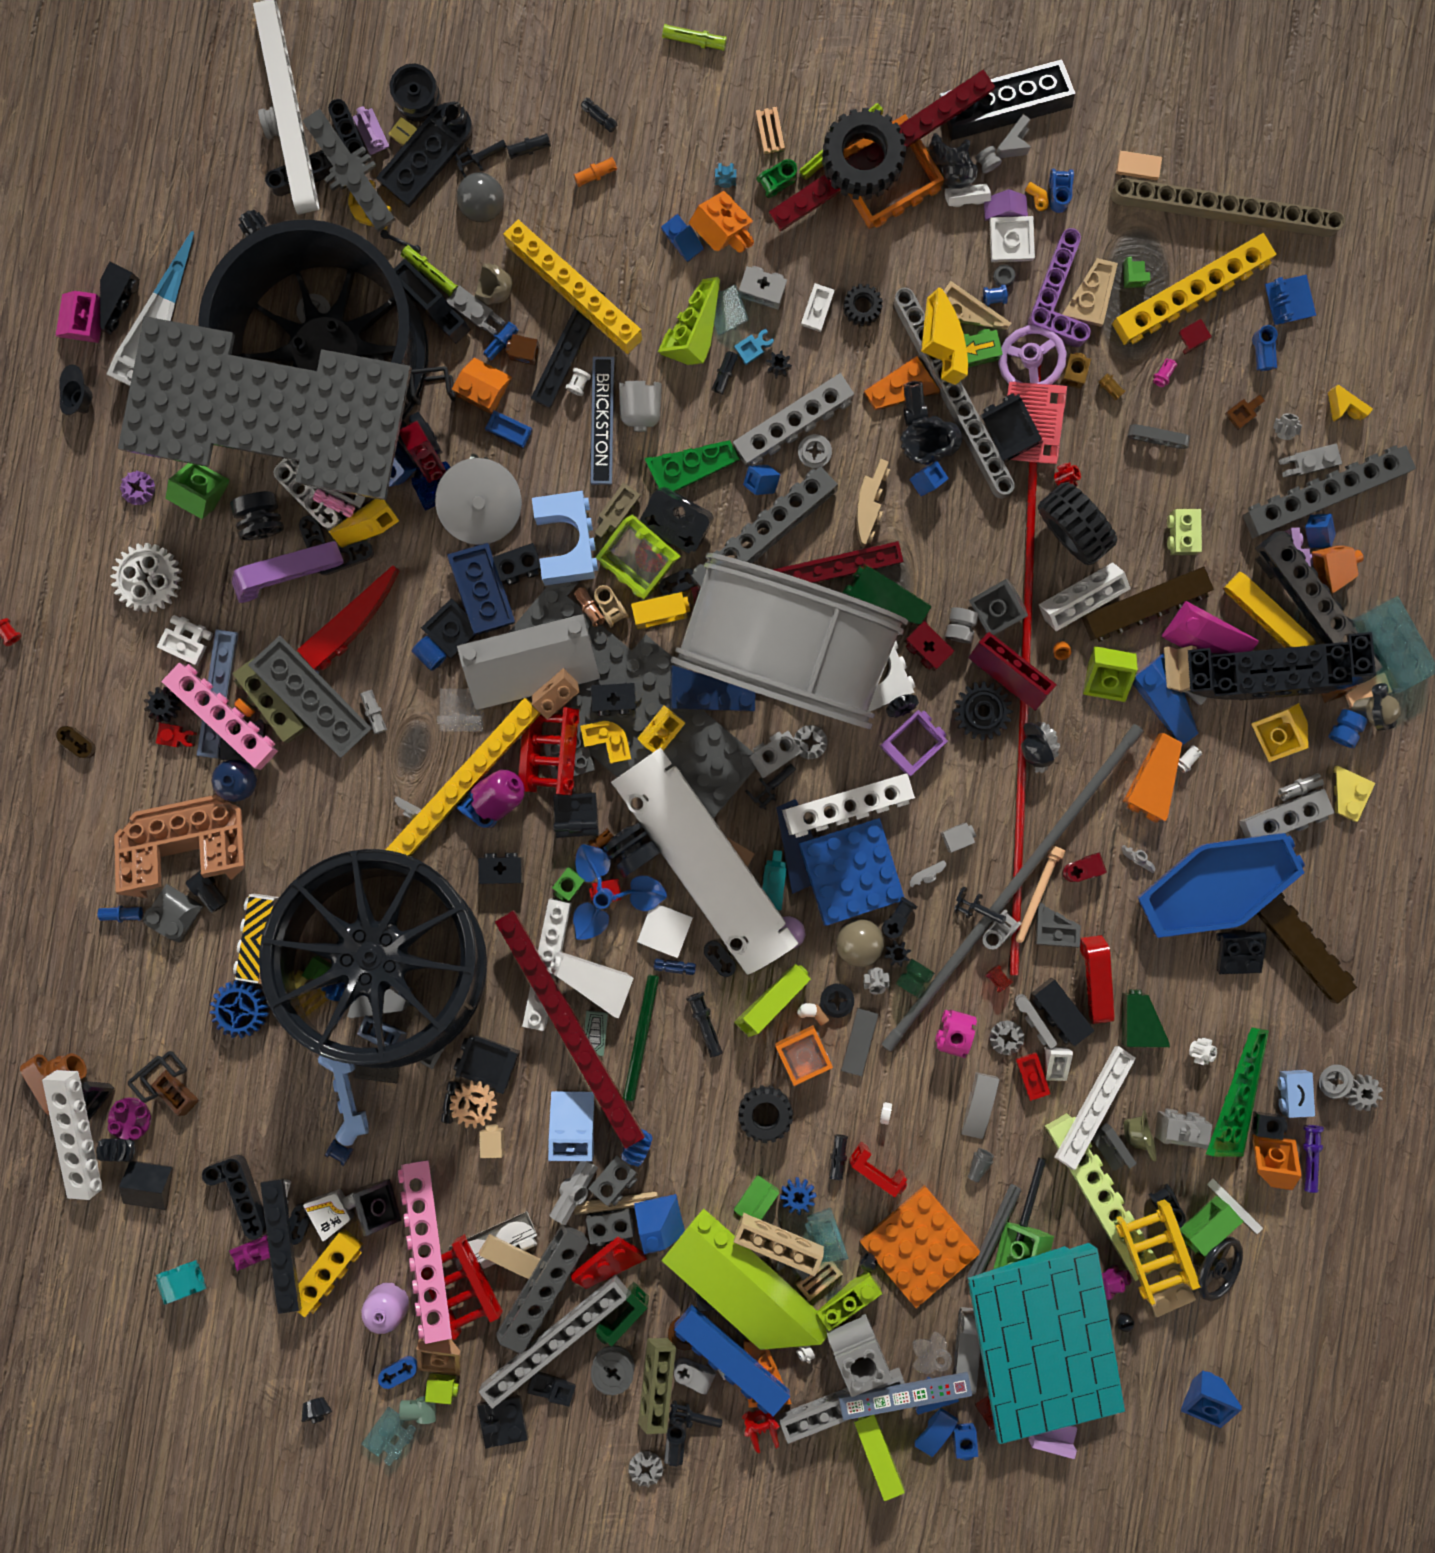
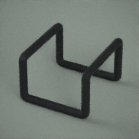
(448, 381)
(151, 1066)

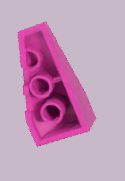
(1200, 629)

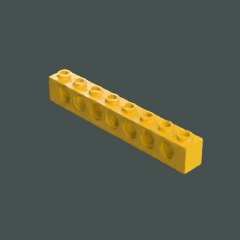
(1257, 248)
(573, 286)

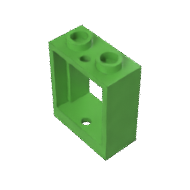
(1210, 1226)

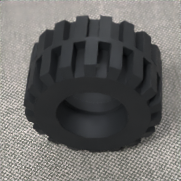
(765, 1132)

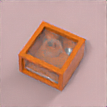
(803, 1055)

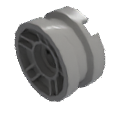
(268, 122)

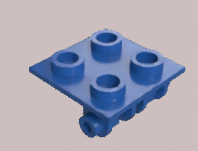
(1290, 299)

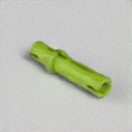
(699, 38)
(422, 265)

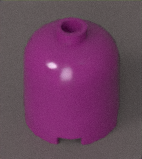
(497, 794)

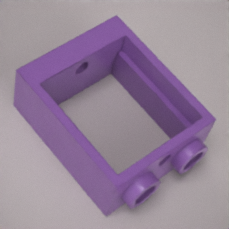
(898, 758)

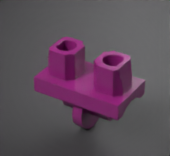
(250, 1252)
(1115, 1281)

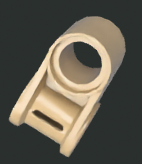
(610, 606)

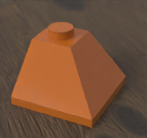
(1277, 1161)

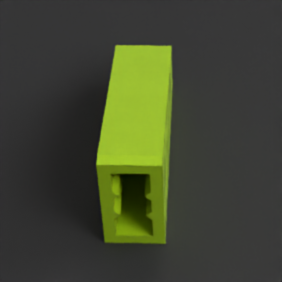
(773, 1000)
(879, 1457)

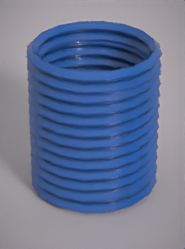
(429, 653)

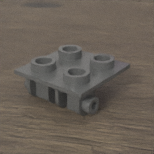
(583, 759)

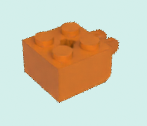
(722, 223)

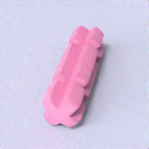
(333, 503)

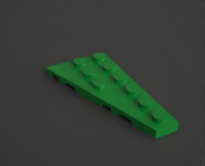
(1235, 1117)

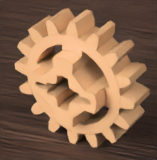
(468, 1109)

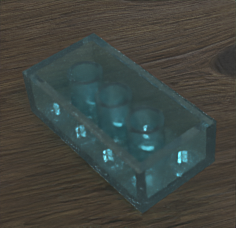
(1397, 644)

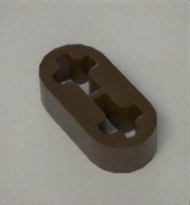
(73, 746)

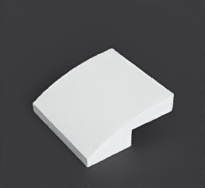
(665, 930)

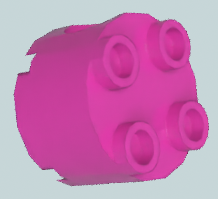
(956, 1033)

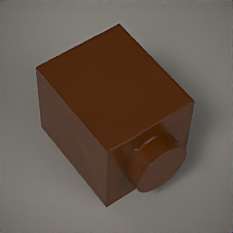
(523, 349)

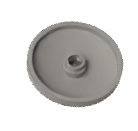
(478, 501)

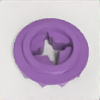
(139, 497)

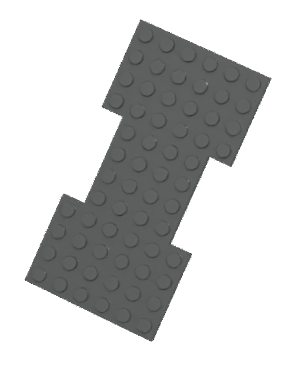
(198, 395)

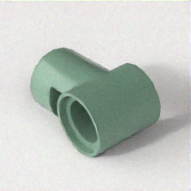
(418, 1410)

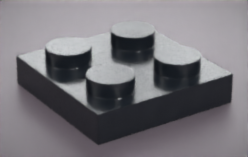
(449, 628)

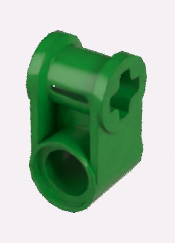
(774, 180)

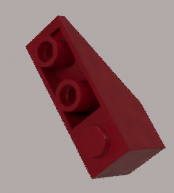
(422, 451)

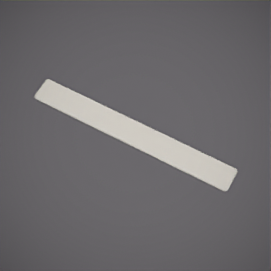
(1235, 1206)

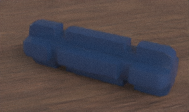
(674, 966)

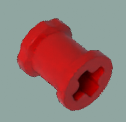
(8, 633)

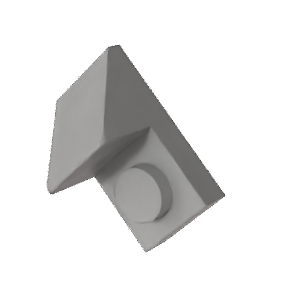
(1013, 143)

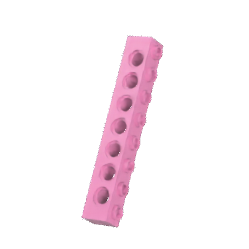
(441, 1329)

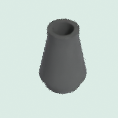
(980, 1164)

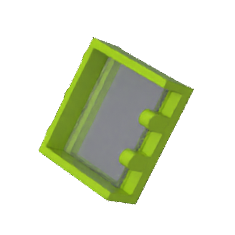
(637, 557)

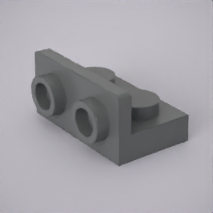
(1112, 1148)

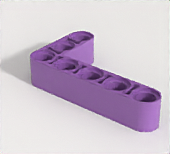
(1052, 291)
(252, 577)

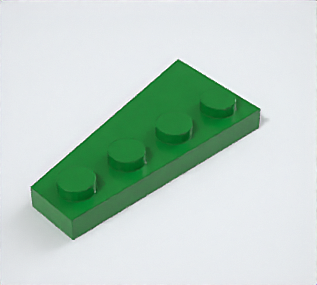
(690, 465)

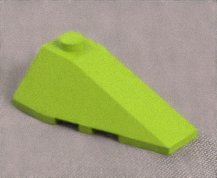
(693, 332)

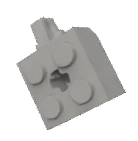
(1183, 1129)

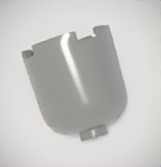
(640, 404)

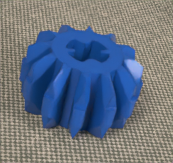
(637, 1152)
(789, 1196)

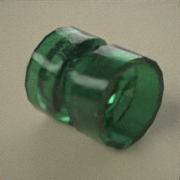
(915, 978)

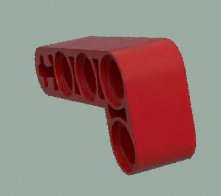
(1098, 978)

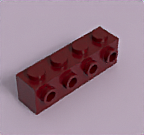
(992, 657)

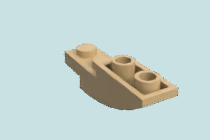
(868, 510)

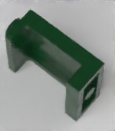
(612, 1332)

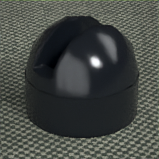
(868, 1262)
(1122, 1319)

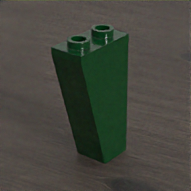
(886, 594)

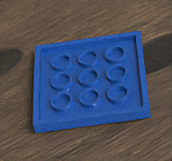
(851, 871)

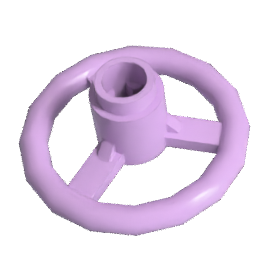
(1035, 350)

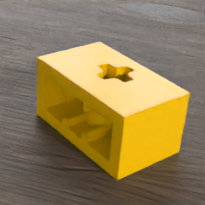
(661, 730)

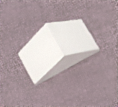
(1057, 1063)

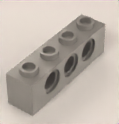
(1319, 810)

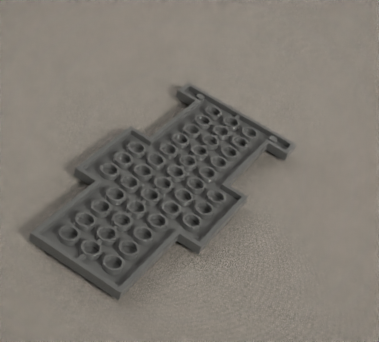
(702, 749)

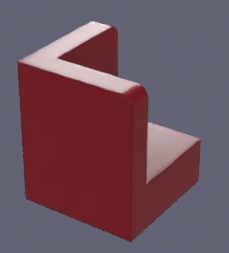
(1194, 335)

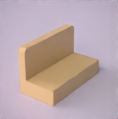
(1177, 668)

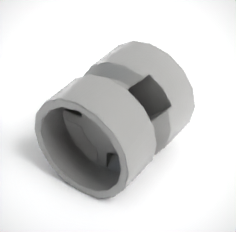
(961, 625)

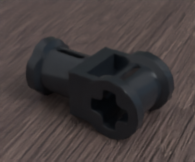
(899, 917)

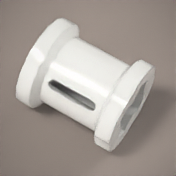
(578, 382)

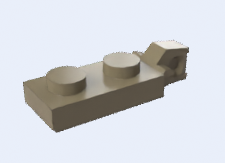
(616, 510)

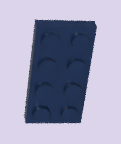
(481, 589)

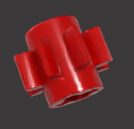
(1067, 473)

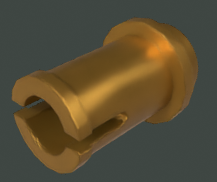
(1111, 386)

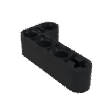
(239, 1197)

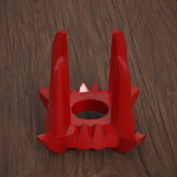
(753, 1428)

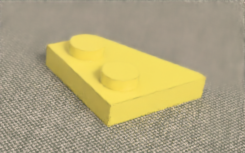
(1351, 793)

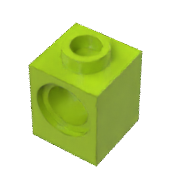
(441, 1388)

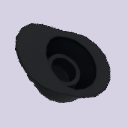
(73, 392)

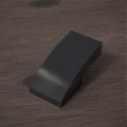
(551, 1387)

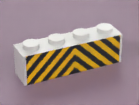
(257, 912)

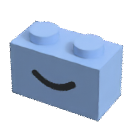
(1296, 1093)

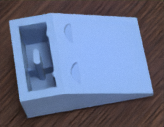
(571, 1126)

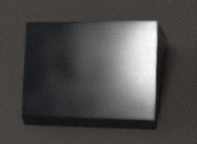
(146, 1185)
(376, 1206)

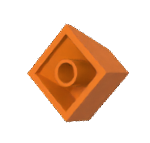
(481, 385)

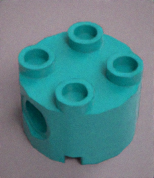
(180, 1282)

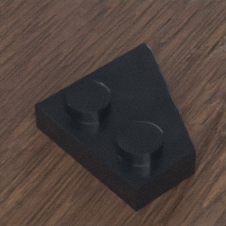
(95, 1095)

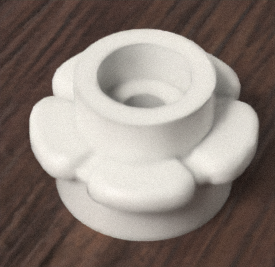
(805, 1354)

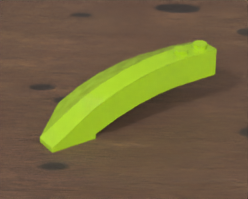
(743, 1287)

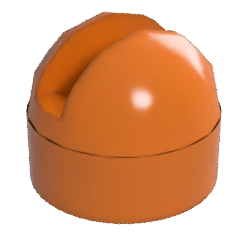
(1062, 650)

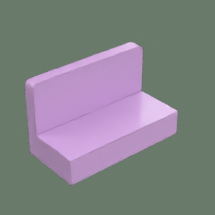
(1056, 1441)

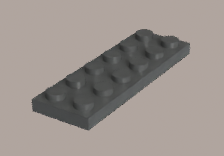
(309, 696)

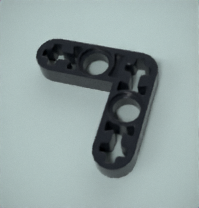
(355, 546)

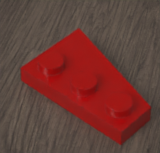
(609, 1261)

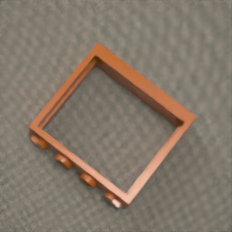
(913, 199)

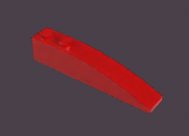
(347, 624)

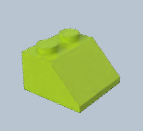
(1110, 674)

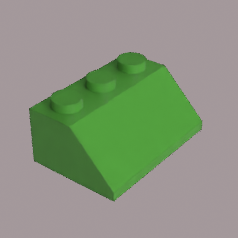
(1012, 1251)

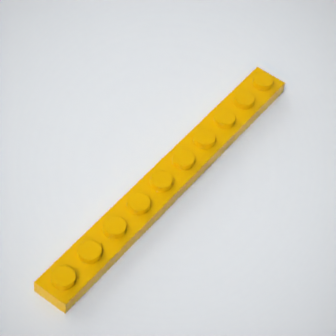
(465, 778)

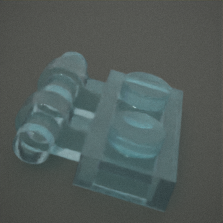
(383, 1431)

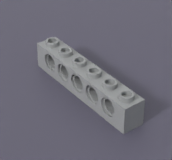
(835, 386)
(821, 1412)

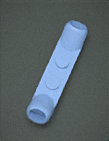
(354, 1123)

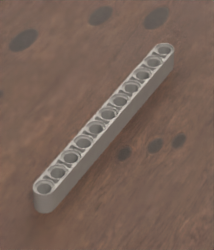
(954, 404)

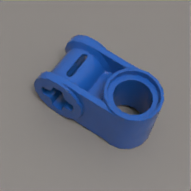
(1060, 186)
(468, 810)

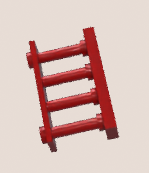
(530, 753)
(480, 1286)

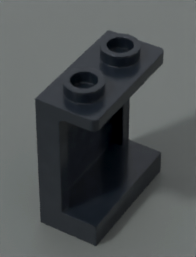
(1011, 427)
(486, 1062)

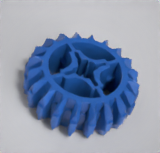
(236, 1017)

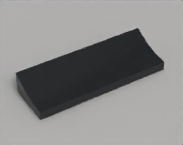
(1025, 92)

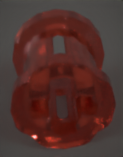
(998, 978)

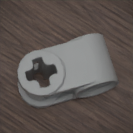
(1003, 931)
(696, 1377)

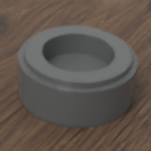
(1004, 275)

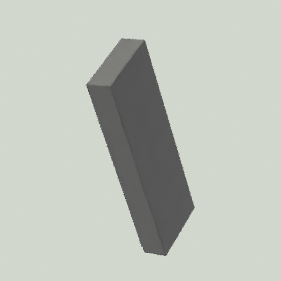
(859, 1042)

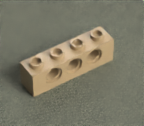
(779, 1244)

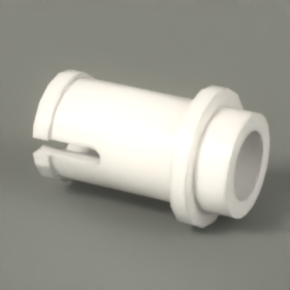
(1188, 759)

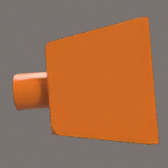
(1336, 565)

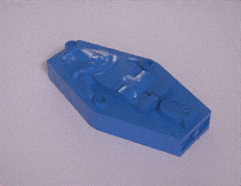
(1221, 884)

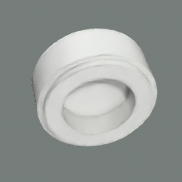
(885, 1114)

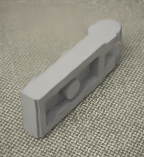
(474, 310)
(1312, 460)
(1034, 1020)

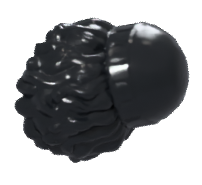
(953, 163)
(930, 440)

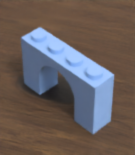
(579, 562)

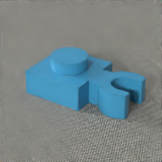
(725, 175)
(750, 348)

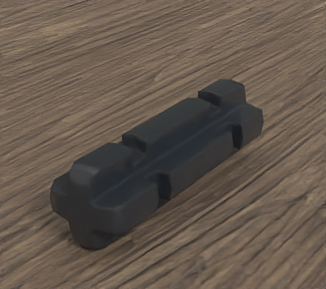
(599, 114)
(447, 1114)

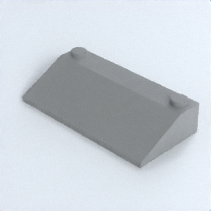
(526, 659)

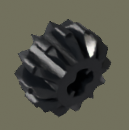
(170, 705)
(115, 1150)

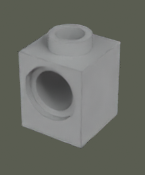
(958, 837)

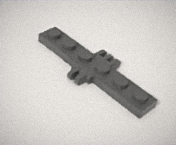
(349, 170)

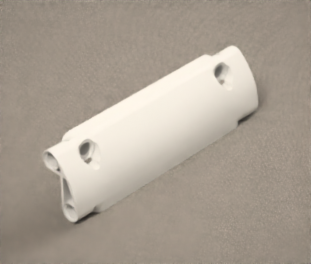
(705, 861)

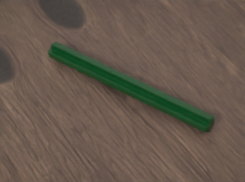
(640, 1037)

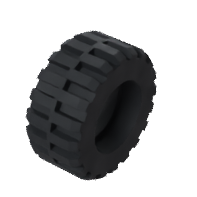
(863, 126)
(1077, 523)

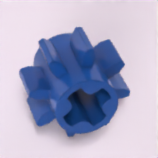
(334, 991)

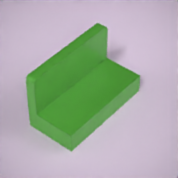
(757, 1198)

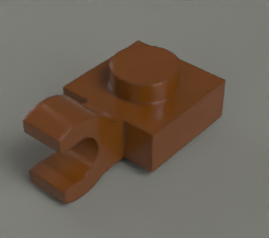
(1243, 411)

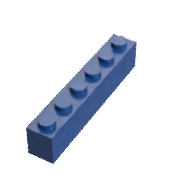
(732, 1360)

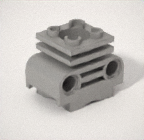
(857, 1341)

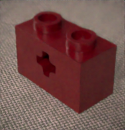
(939, 648)

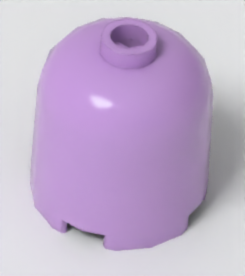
(389, 1302)

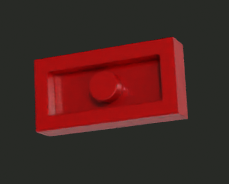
(1032, 1076)

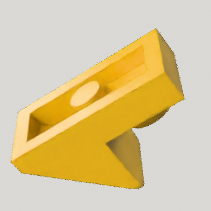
(1343, 401)

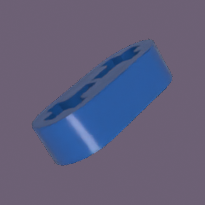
(395, 1368)

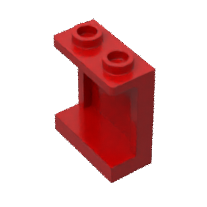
(891, 1185)

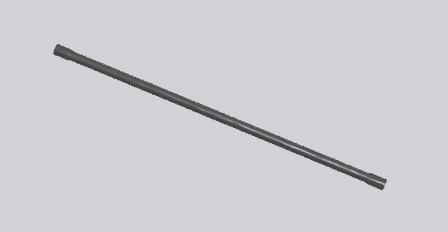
(1127, 742)

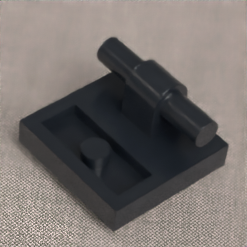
(576, 815)
(1241, 952)

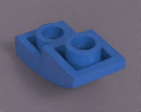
(938, 1431)

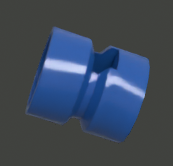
(1348, 727)

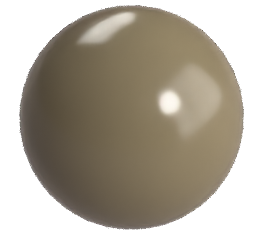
(860, 943)

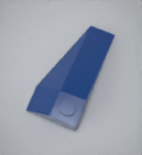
(1166, 703)

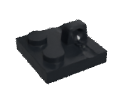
(503, 1423)

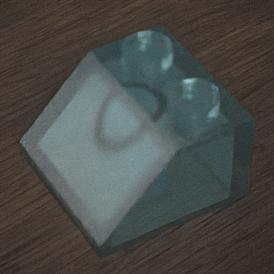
(826, 1233)

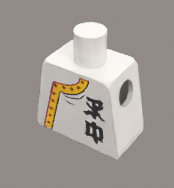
(330, 1212)

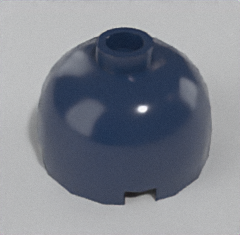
(234, 780)

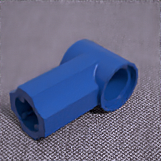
(1265, 351)

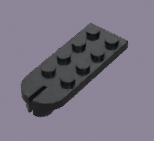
(426, 152)

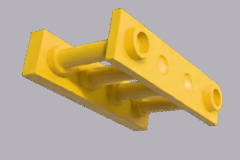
(1171, 1235)

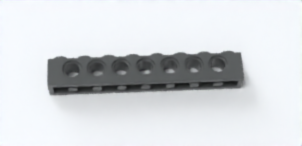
(1399, 463)
(793, 516)

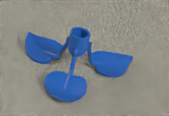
(593, 863)

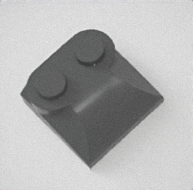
(999, 607)
(172, 914)

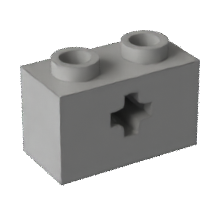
(772, 292)

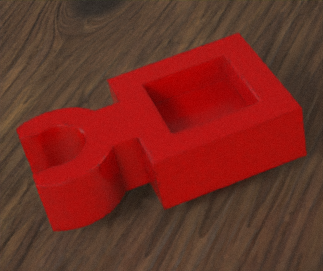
(172, 735)

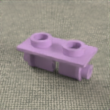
(370, 130)

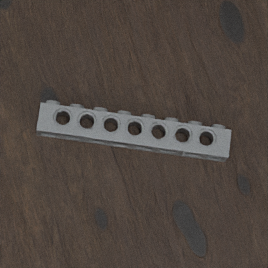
(553, 1341)

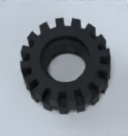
(862, 292)

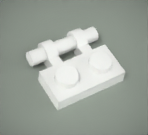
(181, 646)

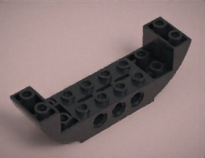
(1282, 670)

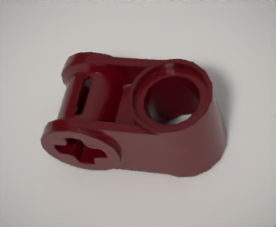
(1087, 867)

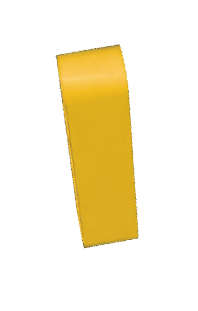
(1267, 612)

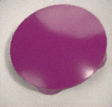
(129, 1119)

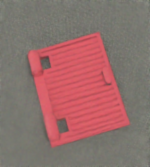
(1045, 415)

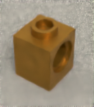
(1075, 379)

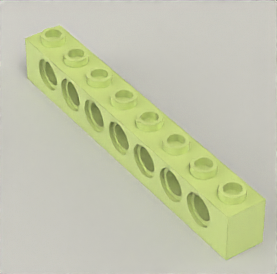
(1058, 1130)

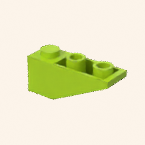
(849, 1300)

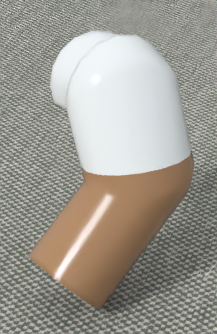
(812, 1010)

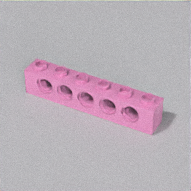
(177, 682)

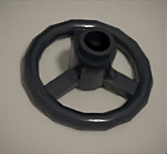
(1215, 1266)

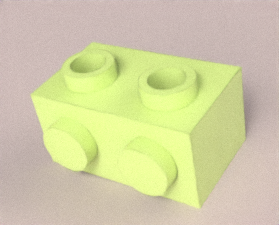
(1184, 532)

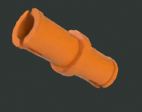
(595, 172)

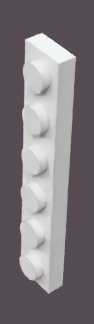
(1095, 1108)

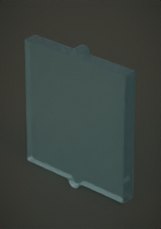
(729, 310)

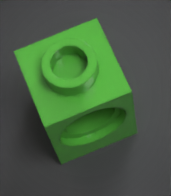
(571, 875)

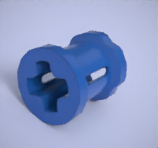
(995, 295)

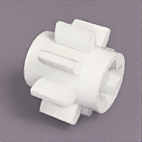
(1203, 1051)

